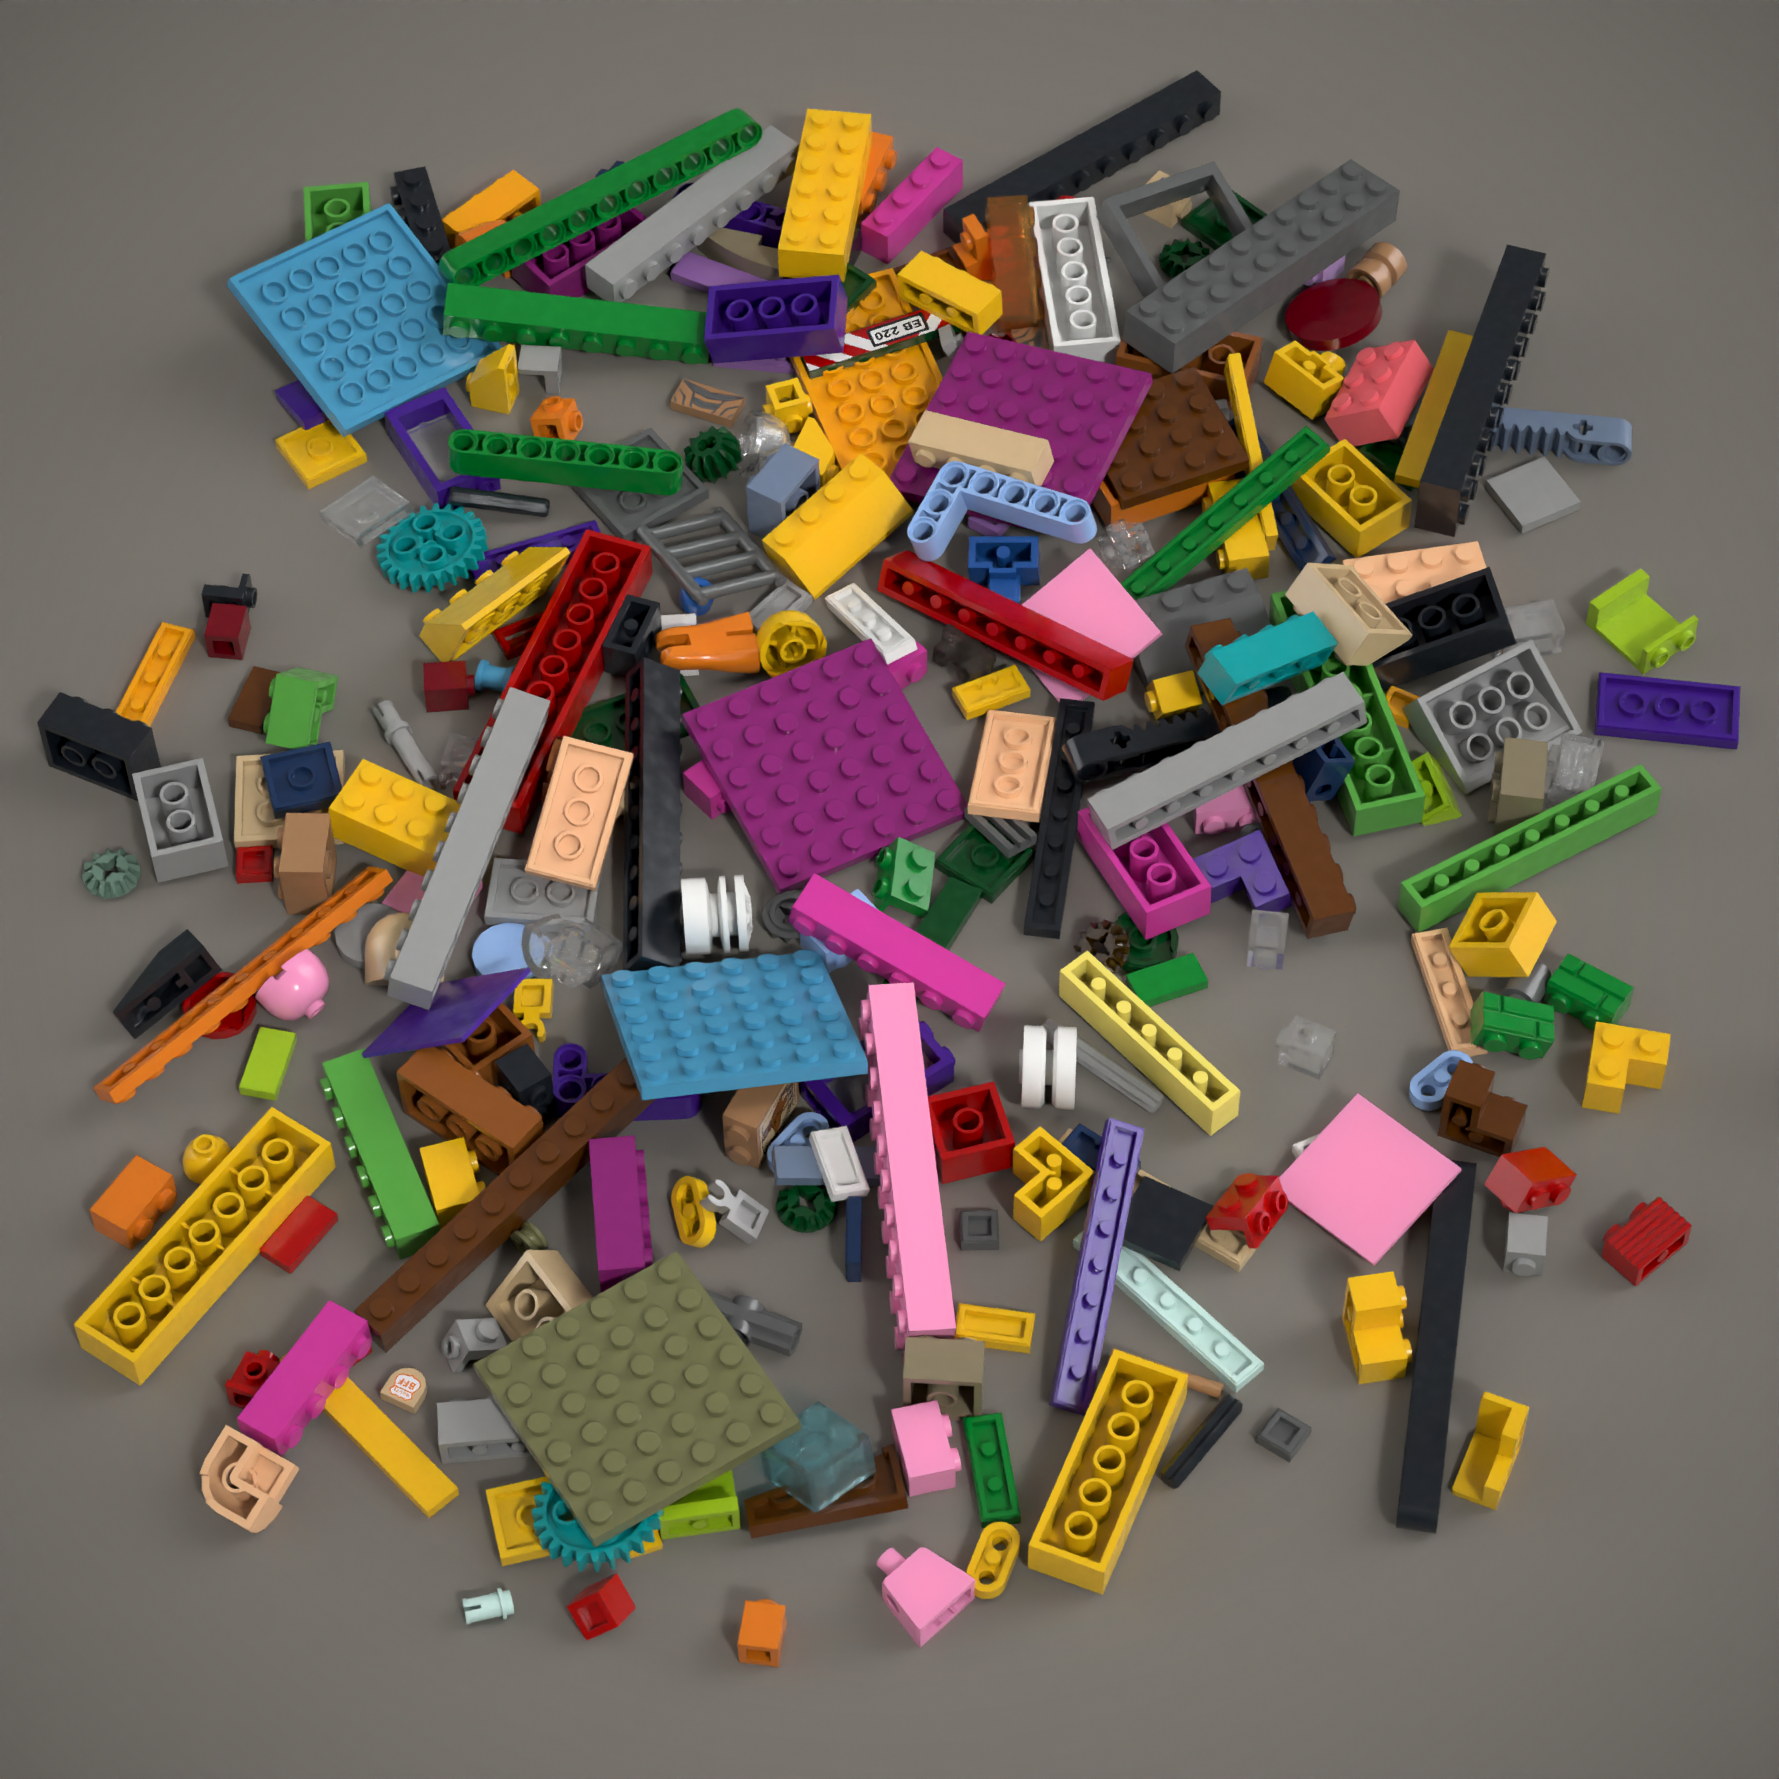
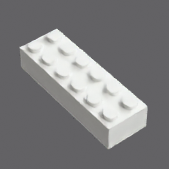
(1075, 280)

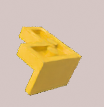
(1491, 1450)

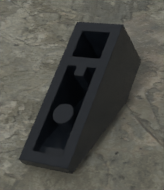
(165, 983)

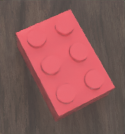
(1379, 393)

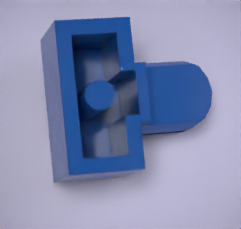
(1004, 563)

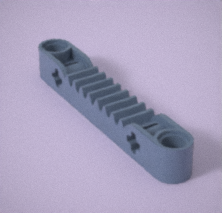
(1603, 438)

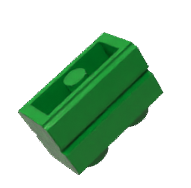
(1587, 993)
(1512, 1025)

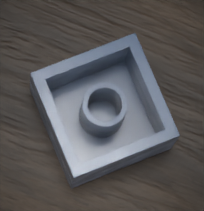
(780, 488)

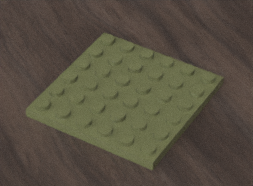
(636, 1398)

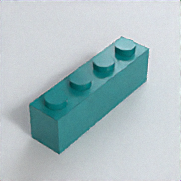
(1266, 657)

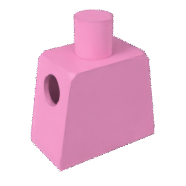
(924, 1591)

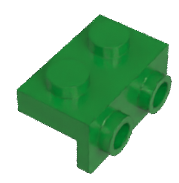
(904, 877)

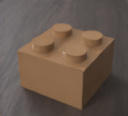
(306, 861)

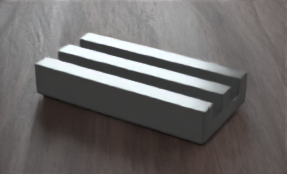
(1015, 830)

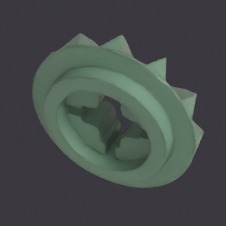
(117, 883)

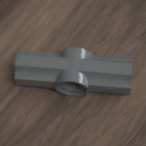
(757, 1325)

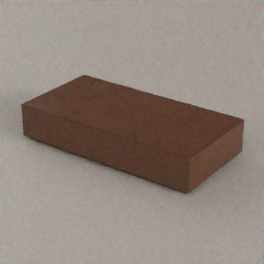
(253, 701)

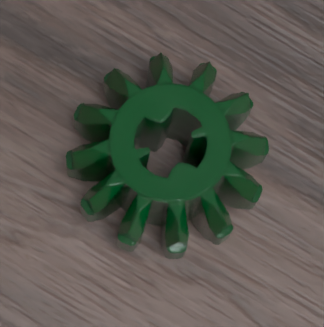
(713, 454)

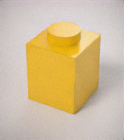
(1173, 695)

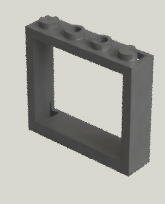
(1118, 208)

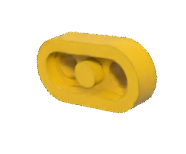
(694, 1222)
(991, 1563)

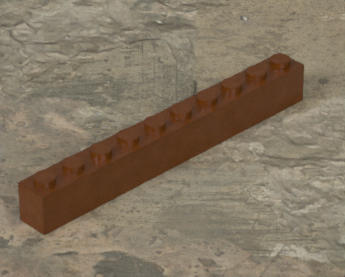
(1282, 809)
(501, 1208)

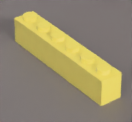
(1149, 1043)

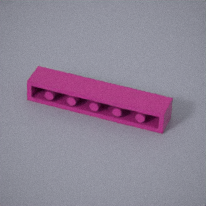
(895, 952)

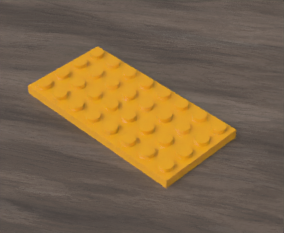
(875, 401)

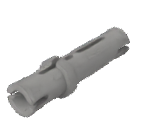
(399, 735)

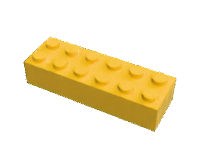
(825, 194)
(1107, 1472)

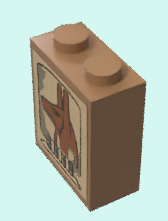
(756, 1120)

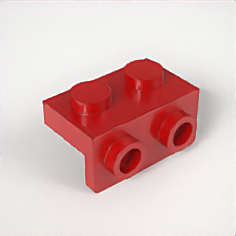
(1250, 1206)

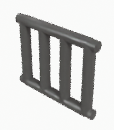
(735, 536)

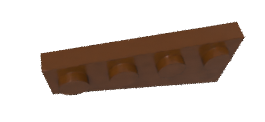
(877, 1494)

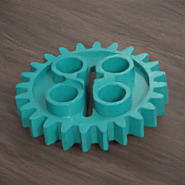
(432, 548)
(571, 1543)

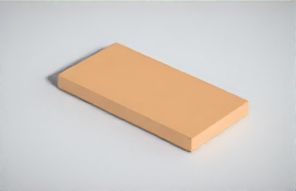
(1012, 766)
(579, 813)

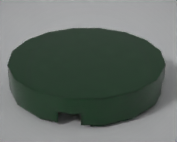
(1147, 952)

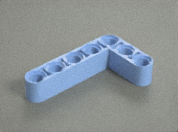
(998, 503)

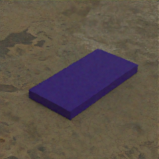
(1667, 710)

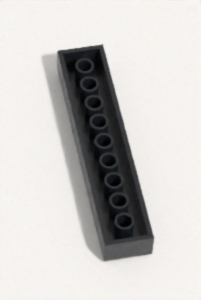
(1481, 391)

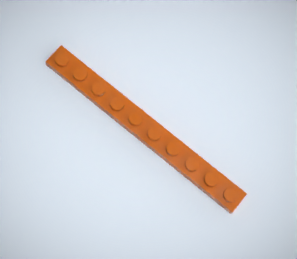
(234, 992)

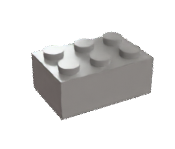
(180, 820)

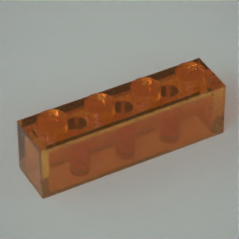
(1012, 261)

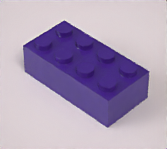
(776, 319)

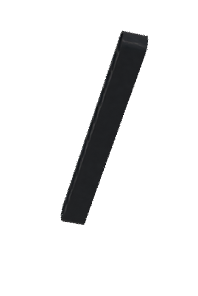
(1436, 1354)

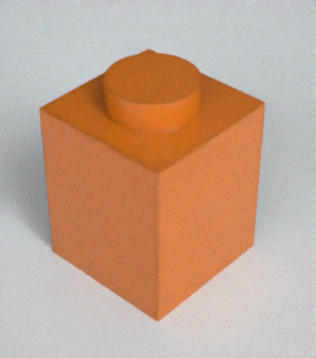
(762, 1633)

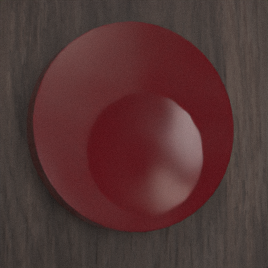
(1334, 314)

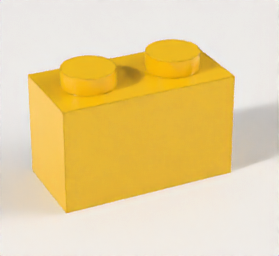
(450, 1177)

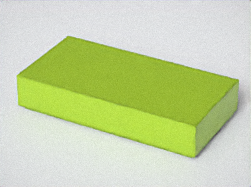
(268, 1063)

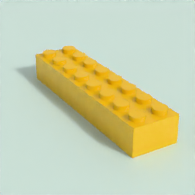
(204, 1246)

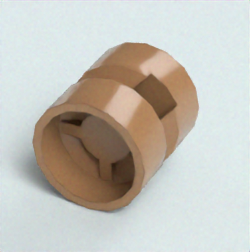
(1380, 267)

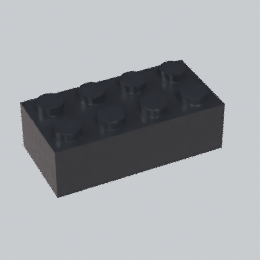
(1447, 628)

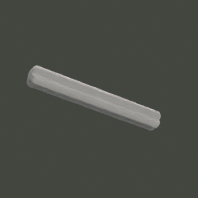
(1110, 1071)

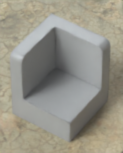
(542, 361)

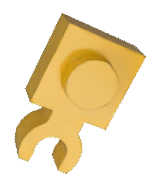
(532, 1002)

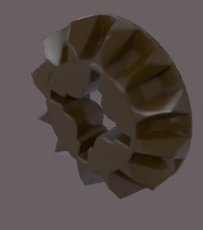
(1115, 941)

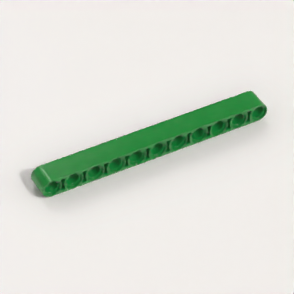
(601, 199)

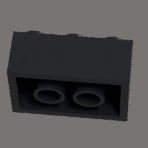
(97, 744)

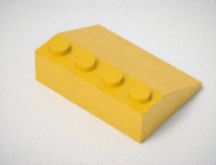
(492, 602)

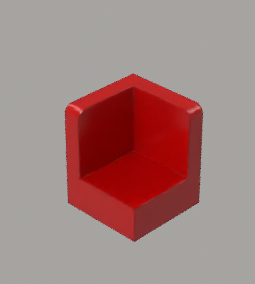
(601, 1606)

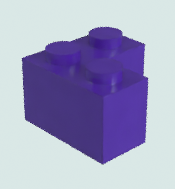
(1245, 866)

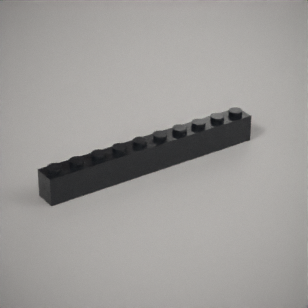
(1098, 150)
(652, 818)

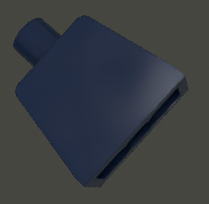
(1324, 769)

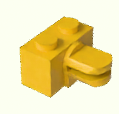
(1306, 378)

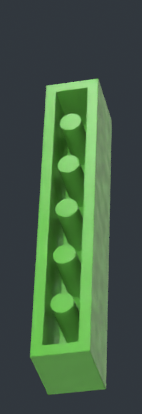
(381, 1153)

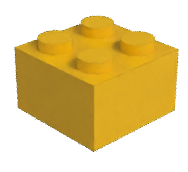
(1502, 934)

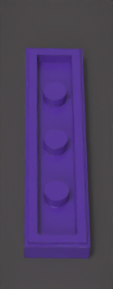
(566, 538)

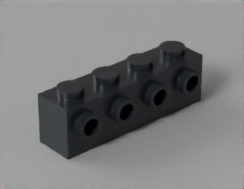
(420, 210)

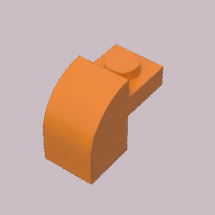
(974, 249)

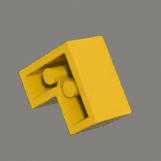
(1623, 1057)
(1054, 1183)
(1373, 1327)

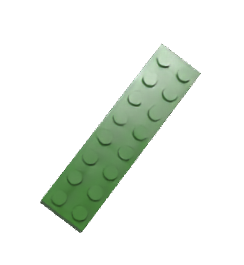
(1382, 783)

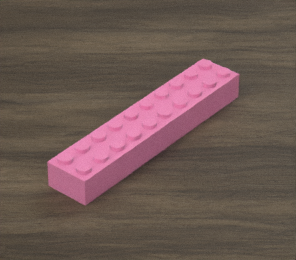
(906, 1165)

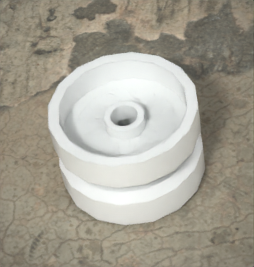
(1048, 1067)

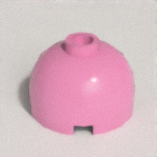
(296, 989)

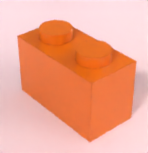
(134, 1202)

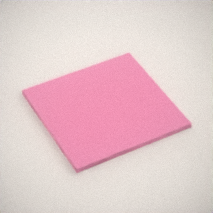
(1094, 605)
(1366, 1179)

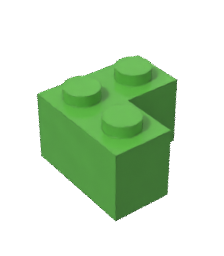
(297, 706)

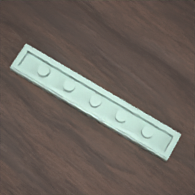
(1184, 1319)

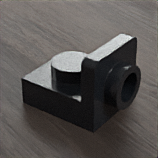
(243, 595)

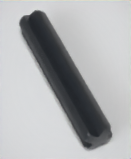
(499, 501)
(1201, 1441)

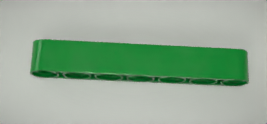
(565, 462)

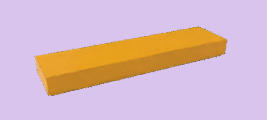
(156, 673)

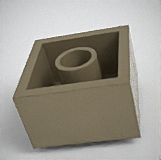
(1517, 783)
(946, 1373)

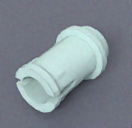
(488, 1606)

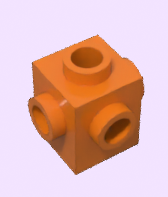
(557, 418)

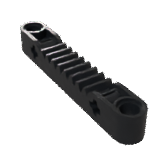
(1097, 757)

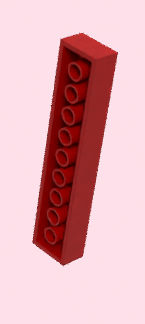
(567, 653)

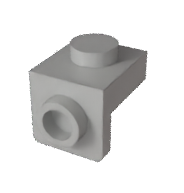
(950, 344)
(471, 1341)

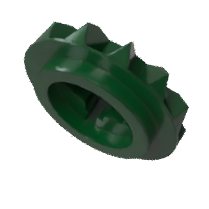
(1171, 256)
(802, 1218)

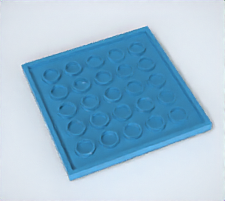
(359, 318)
(732, 1025)

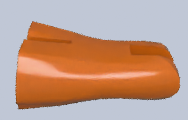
(713, 645)

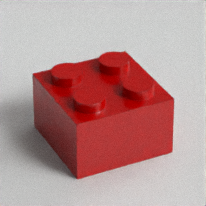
(970, 1133)

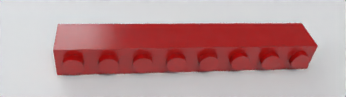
(1005, 625)

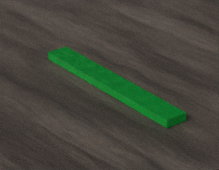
(1227, 515)

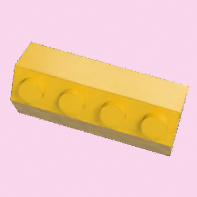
(837, 526)

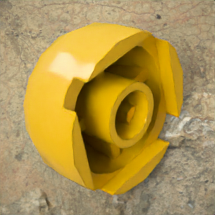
(789, 641)

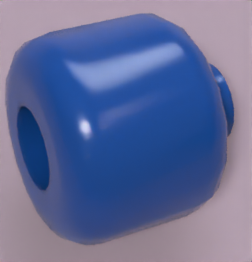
(690, 606)

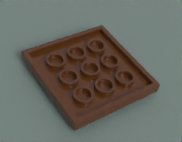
(1174, 442)

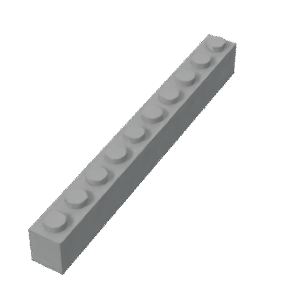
(468, 849)

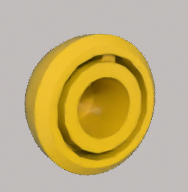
(203, 1156)

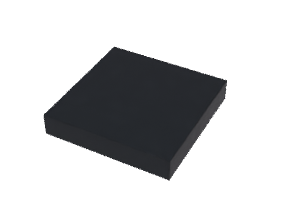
(1164, 1223)

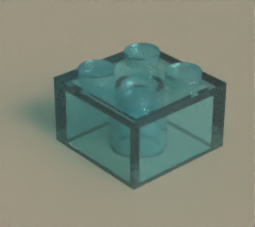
(820, 1458)

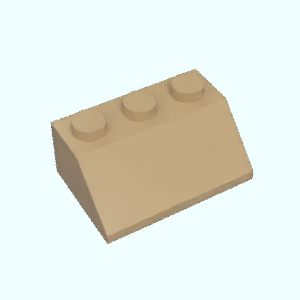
(1349, 611)
(535, 1293)

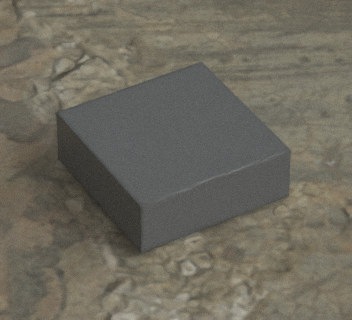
(979, 1230)
(1283, 1435)

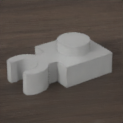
(739, 1211)

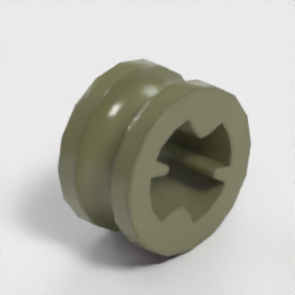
(528, 1238)

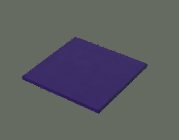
(452, 1017)

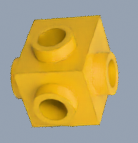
(788, 403)

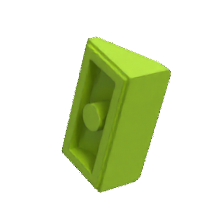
(1439, 800)

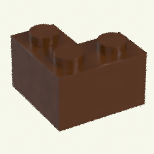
(1477, 1115)

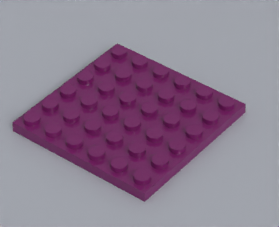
(1041, 393)
(825, 765)

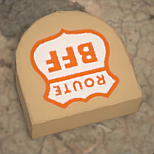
(405, 1389)

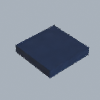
(301, 779)

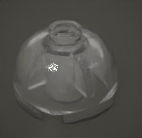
(763, 437)

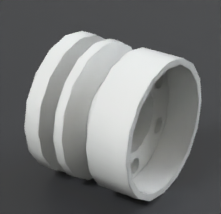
(715, 915)

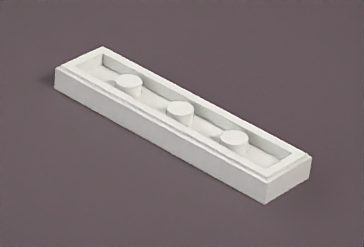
(870, 621)

